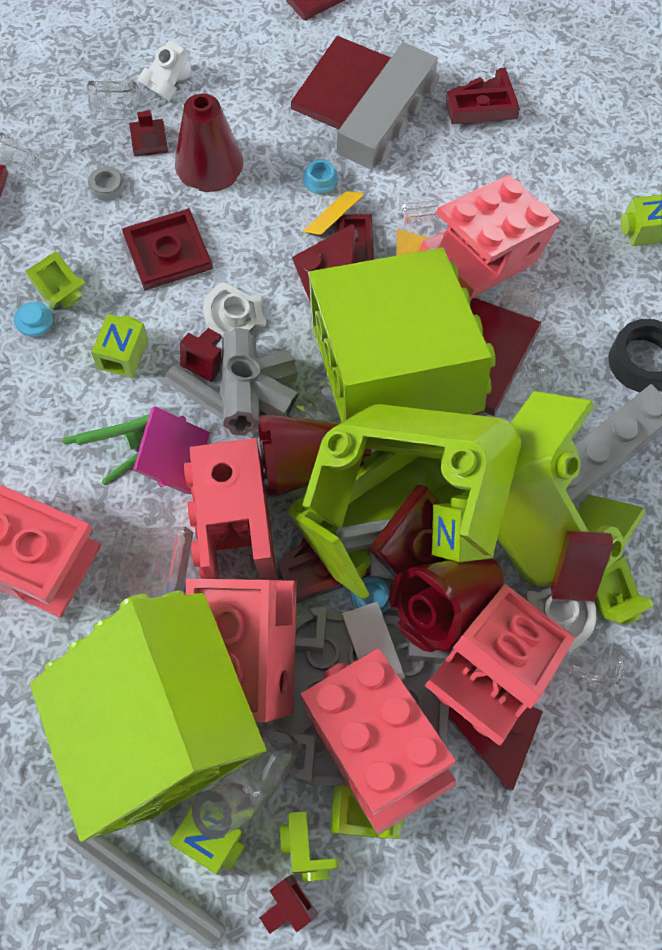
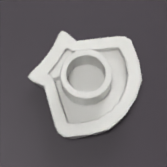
(231, 308)
(572, 615)

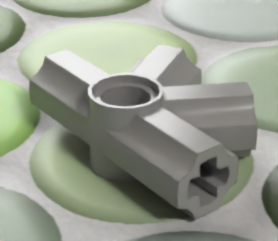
(254, 382)

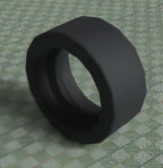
(619, 362)

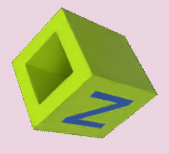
(643, 220)
(120, 345)
(446, 528)
(208, 852)

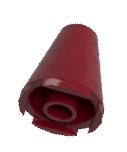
(206, 146)
(290, 450)
(443, 600)

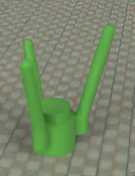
(132, 432)

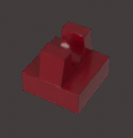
(148, 135)
(201, 354)
(291, 906)

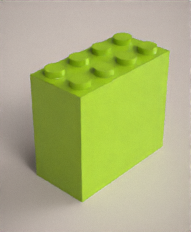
(400, 335)
(144, 713)

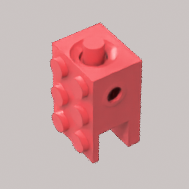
(493, 233)
(229, 505)
(42, 552)
(259, 635)
(501, 664)
(379, 739)

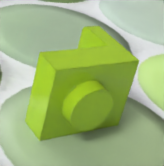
(56, 281)
(618, 595)
(349, 818)
(295, 841)

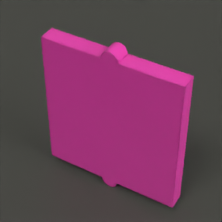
(167, 448)

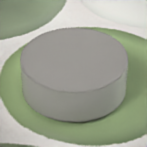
(106, 183)

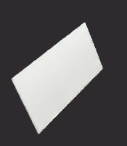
(370, 632)

